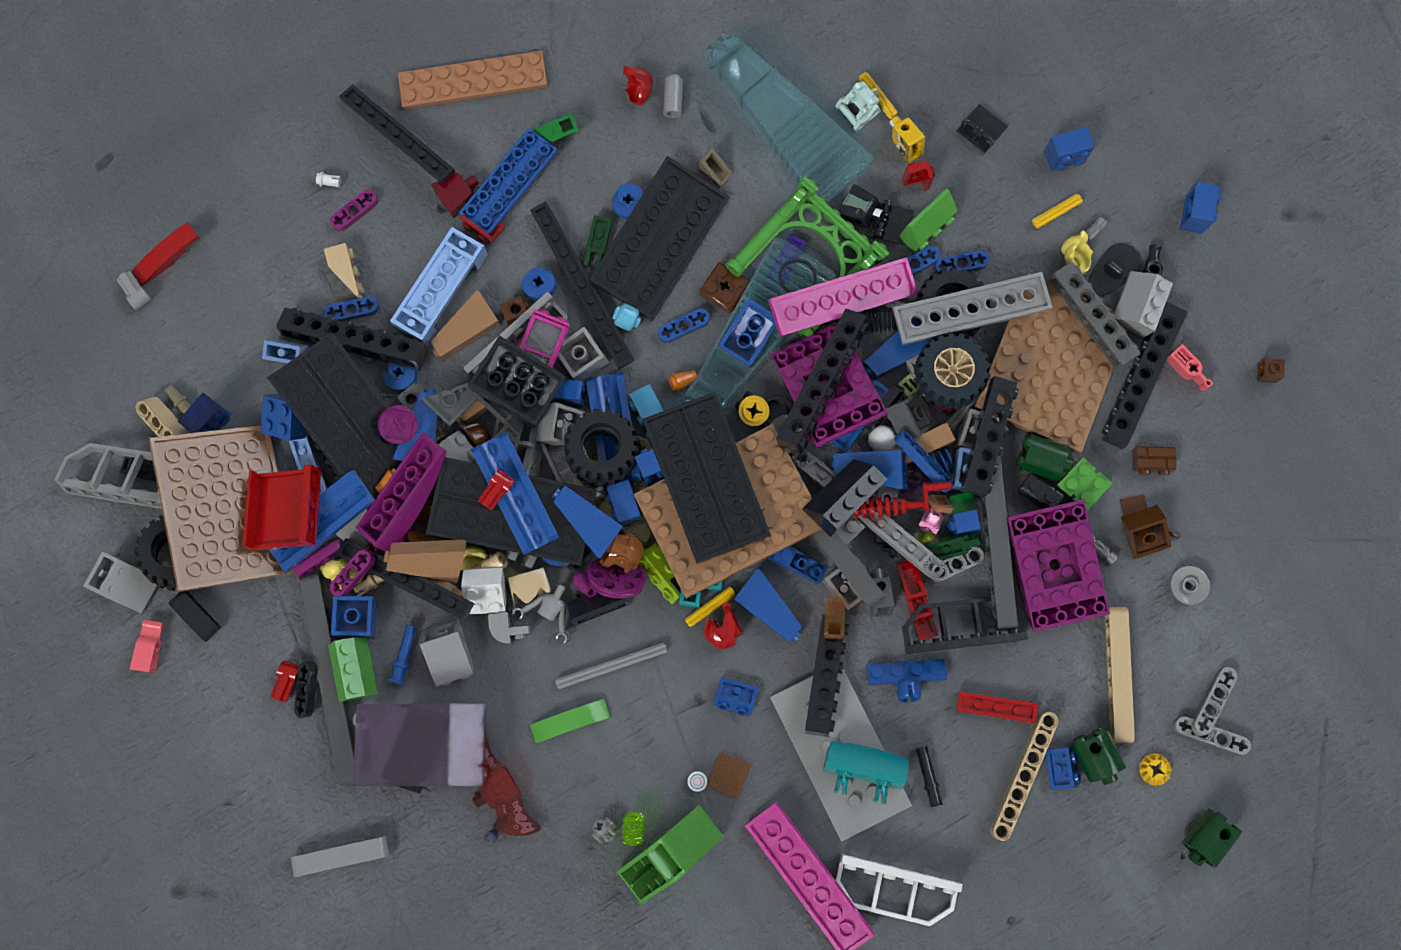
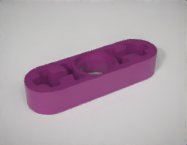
(346, 209)
(318, 559)
(360, 569)

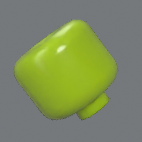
(926, 537)

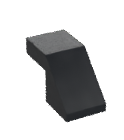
(145, 472)

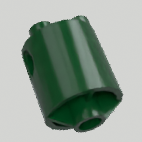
(1045, 458)
(1102, 763)
(1210, 839)

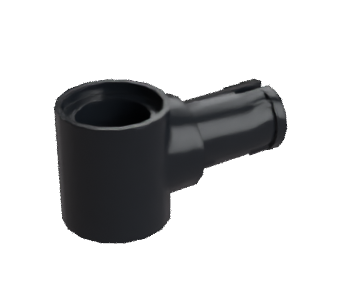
(1153, 262)

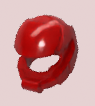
(723, 636)

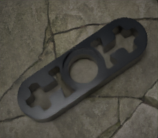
(891, 397)
(305, 702)

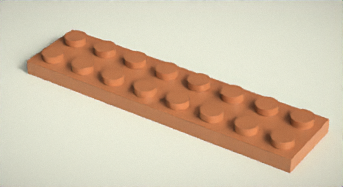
(472, 80)

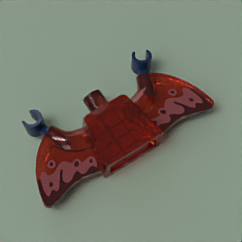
(500, 793)

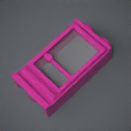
(545, 336)

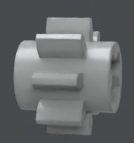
(604, 830)

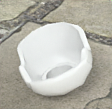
(882, 438)

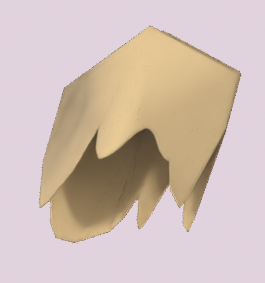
(528, 585)

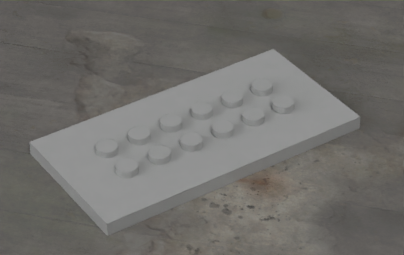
(856, 809)

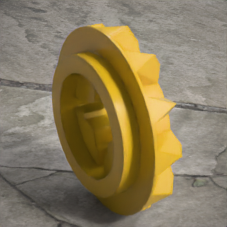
(761, 406)
(1147, 773)

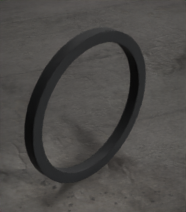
(793, 261)

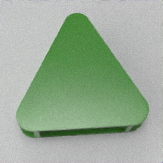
(670, 855)

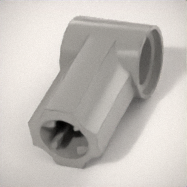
(136, 294)

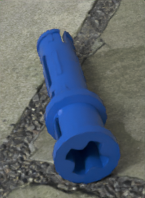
(401, 663)

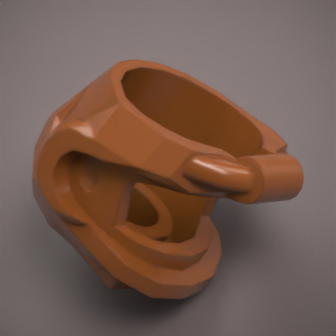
(624, 551)

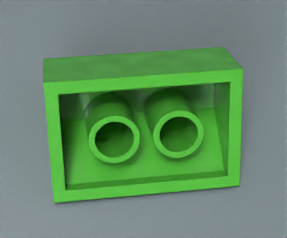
(929, 222)
(352, 669)

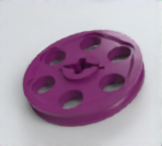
(609, 578)

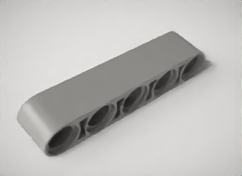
(340, 856)

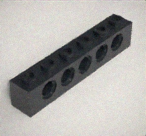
(1009, 392)
(814, 725)

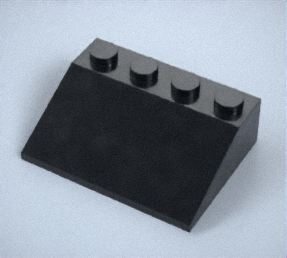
(516, 382)

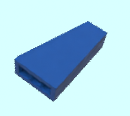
(893, 355)
(426, 423)
(889, 463)
(588, 521)
(765, 604)

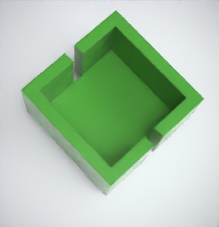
(1083, 483)

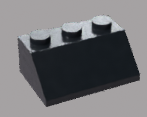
(588, 608)

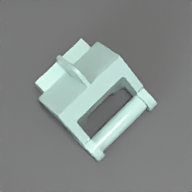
(865, 100)

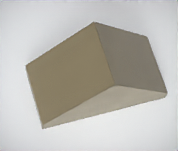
(714, 168)

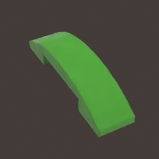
(570, 720)

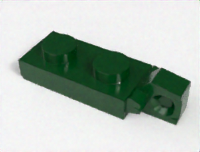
(953, 545)

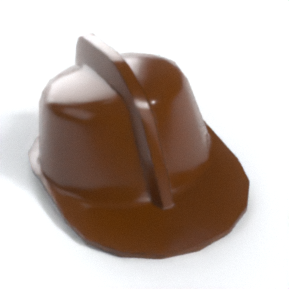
(475, 433)

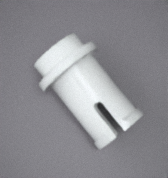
(329, 180)

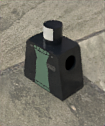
(861, 207)

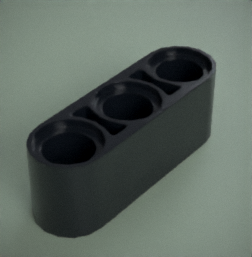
(194, 615)

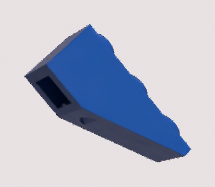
(799, 564)

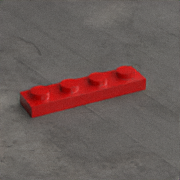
(997, 707)

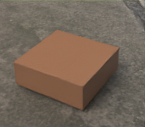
(940, 503)

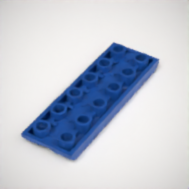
(509, 181)
(610, 393)
(521, 502)
(336, 509)

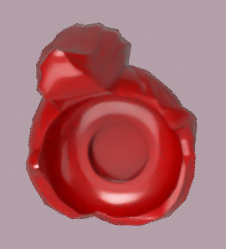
(638, 85)

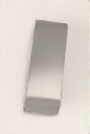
(965, 561)

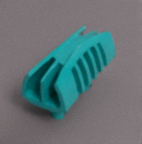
(867, 765)

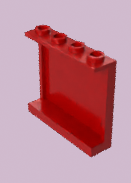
(282, 509)

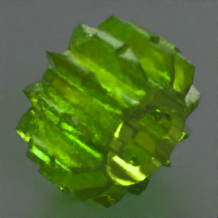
(633, 828)

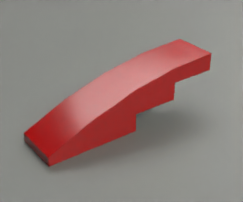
(163, 254)
(916, 595)

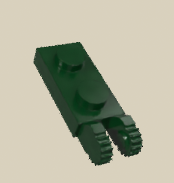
(597, 239)

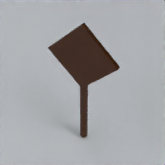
(1135, 504)

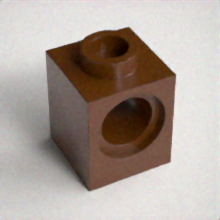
(508, 306)
(1270, 370)

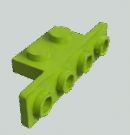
(659, 571)

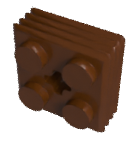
(729, 297)

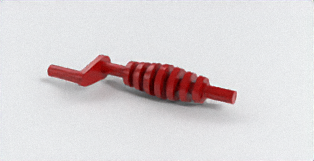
(903, 505)

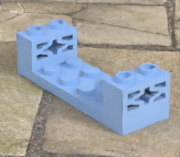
(438, 285)

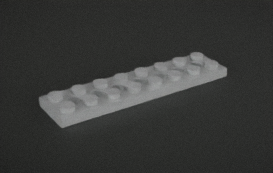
(978, 296)

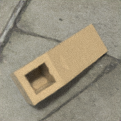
(341, 263)

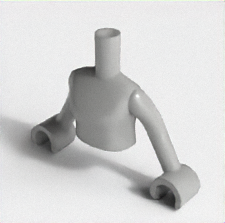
(550, 608)

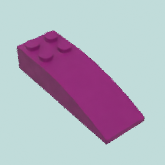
(403, 494)

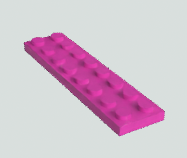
(855, 292)
(809, 879)

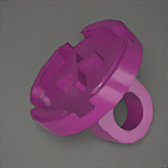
(397, 424)

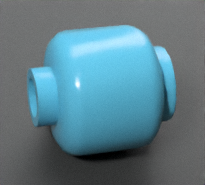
(626, 317)

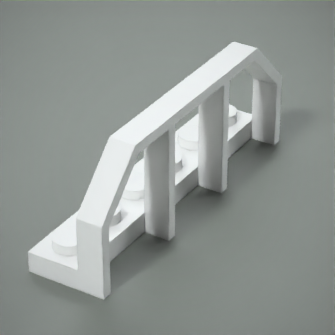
(909, 877)

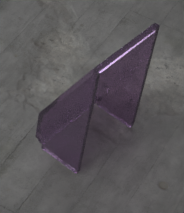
(419, 745)

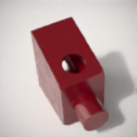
(455, 192)

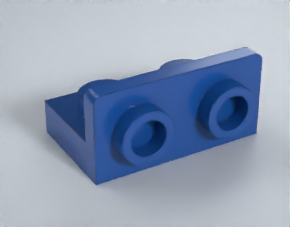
(735, 696)
(1062, 768)

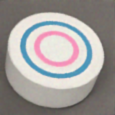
(697, 781)

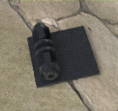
(982, 128)
(893, 223)

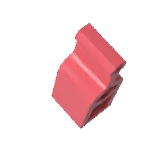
(1182, 360)
(147, 647)

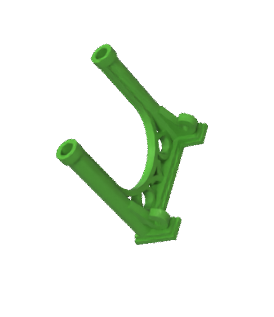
(805, 192)

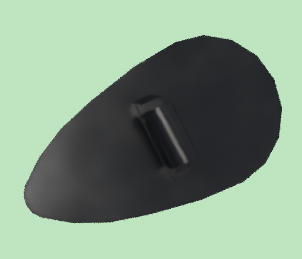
(1114, 268)

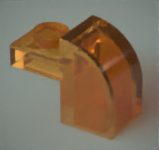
(834, 618)

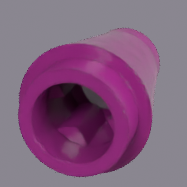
(580, 582)

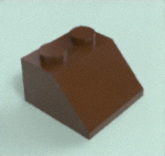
(1146, 531)

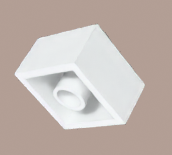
(485, 589)

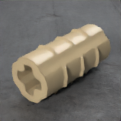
(494, 561)

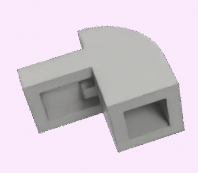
(502, 631)

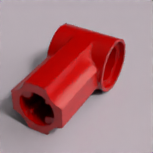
(497, 487)
(287, 677)

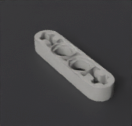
(1217, 703)
(1211, 737)

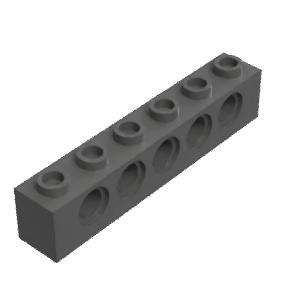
(1084, 313)

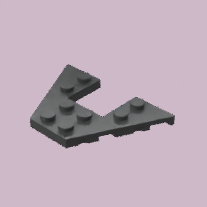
(454, 402)

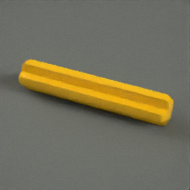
(883, 102)
(1057, 211)
(710, 606)

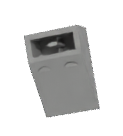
(120, 582)

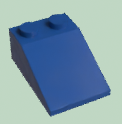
(749, 333)

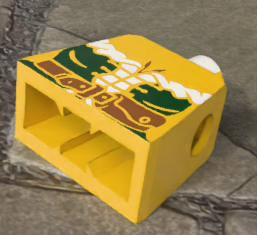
(907, 138)

